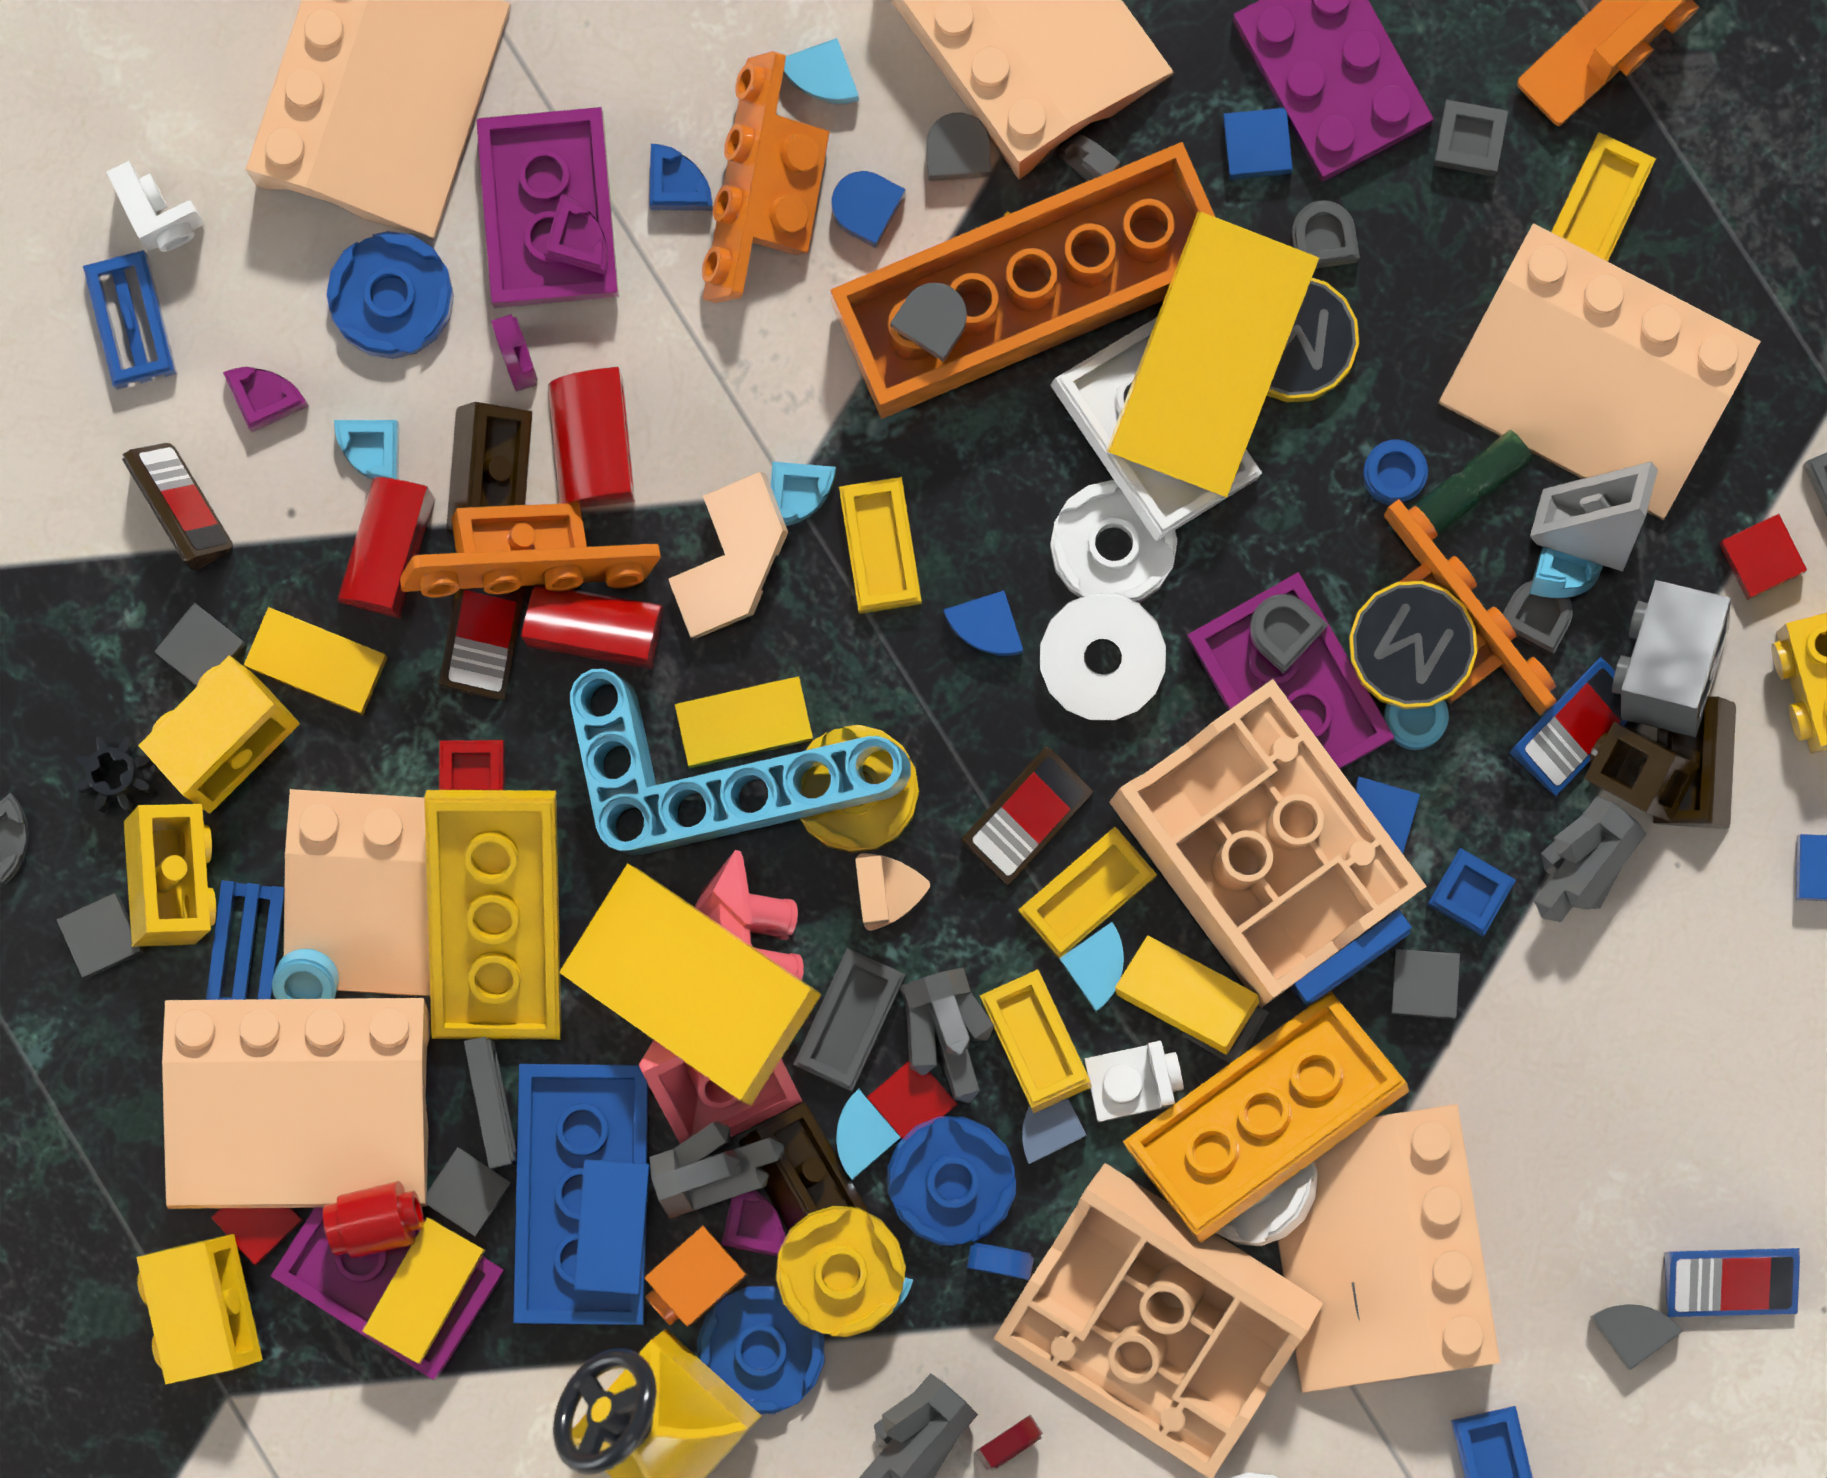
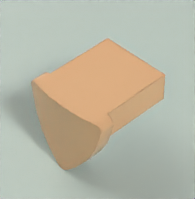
(887, 889)

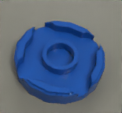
(390, 295)
(951, 1180)
(761, 1349)

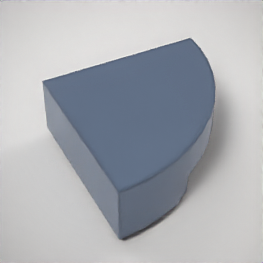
(1050, 1130)

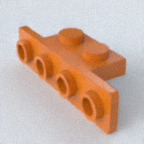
(1596, 49)
(767, 181)
(525, 547)
(1492, 628)

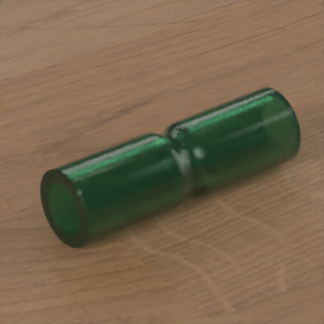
(1477, 479)

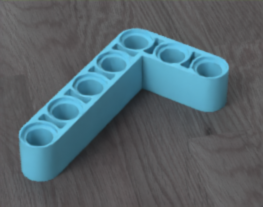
(719, 788)

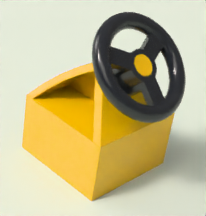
(655, 1420)

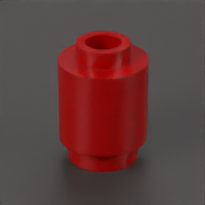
(373, 1220)

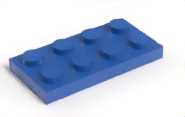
(563, 1119)

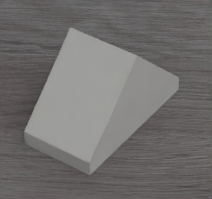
(1596, 515)

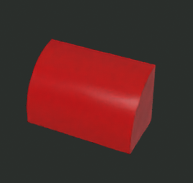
(591, 438)
(384, 544)
(593, 626)

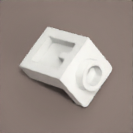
(142, 202)
(1133, 1081)

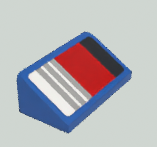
(1567, 733)
(1732, 1282)

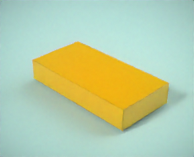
(1603, 196)
(880, 545)
(315, 661)
(744, 722)
(1087, 892)
(1187, 995)
(1036, 1041)
(423, 1291)

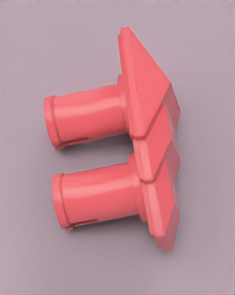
(733, 907)

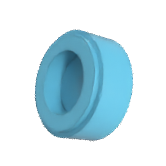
(1417, 727)
(305, 976)

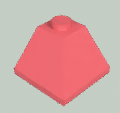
(695, 1101)

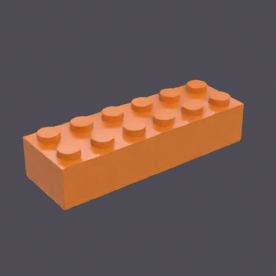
(1028, 278)

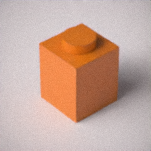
(693, 1279)

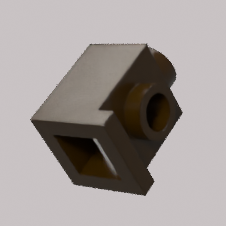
(1660, 783)

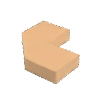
(751, 537)

